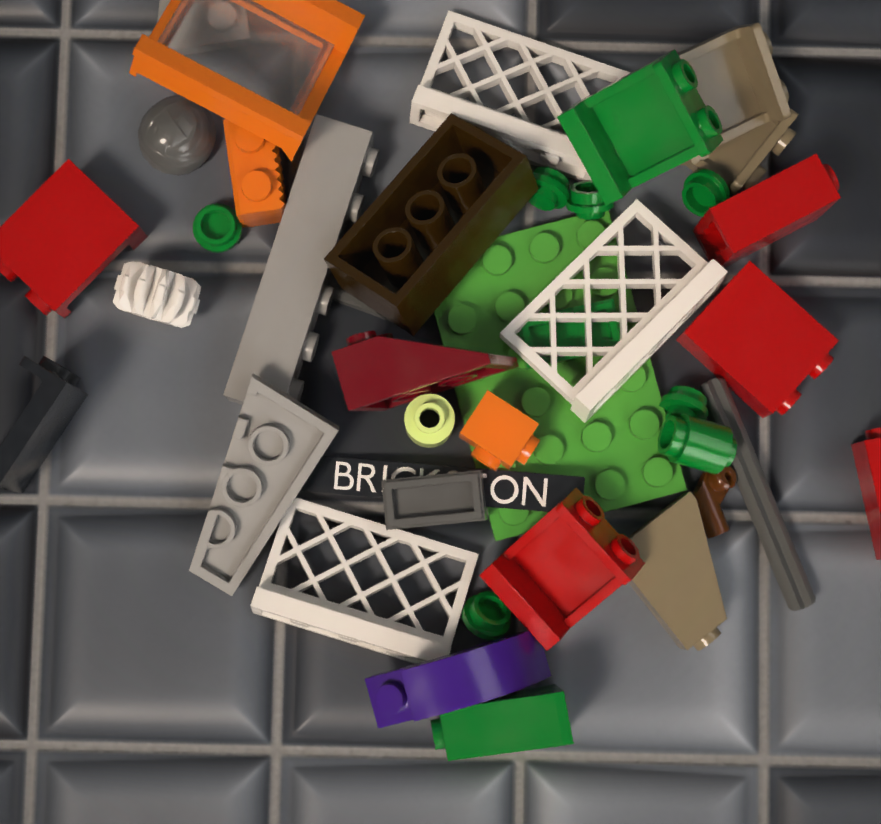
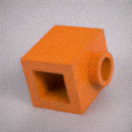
(499, 433)

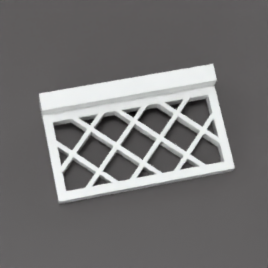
(539, 142)
(644, 338)
(350, 624)

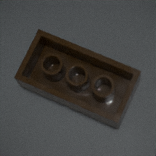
(432, 223)

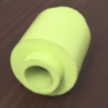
(426, 436)

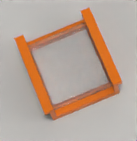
(251, 59)

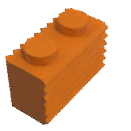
(255, 177)

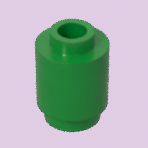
(697, 443)

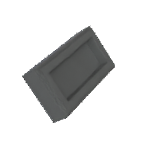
(434, 500)

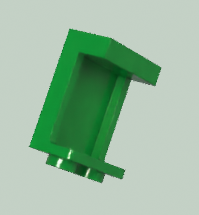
(641, 126)

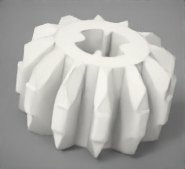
(157, 294)

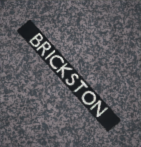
(501, 487)

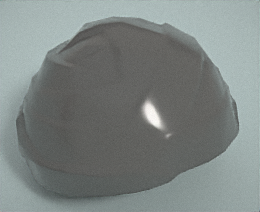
(176, 135)

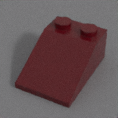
(391, 371)

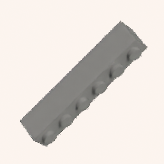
(296, 275)

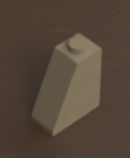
(679, 574)

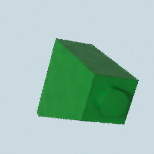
(505, 724)

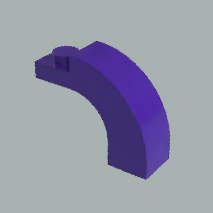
(457, 679)

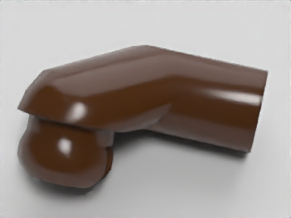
(709, 494)

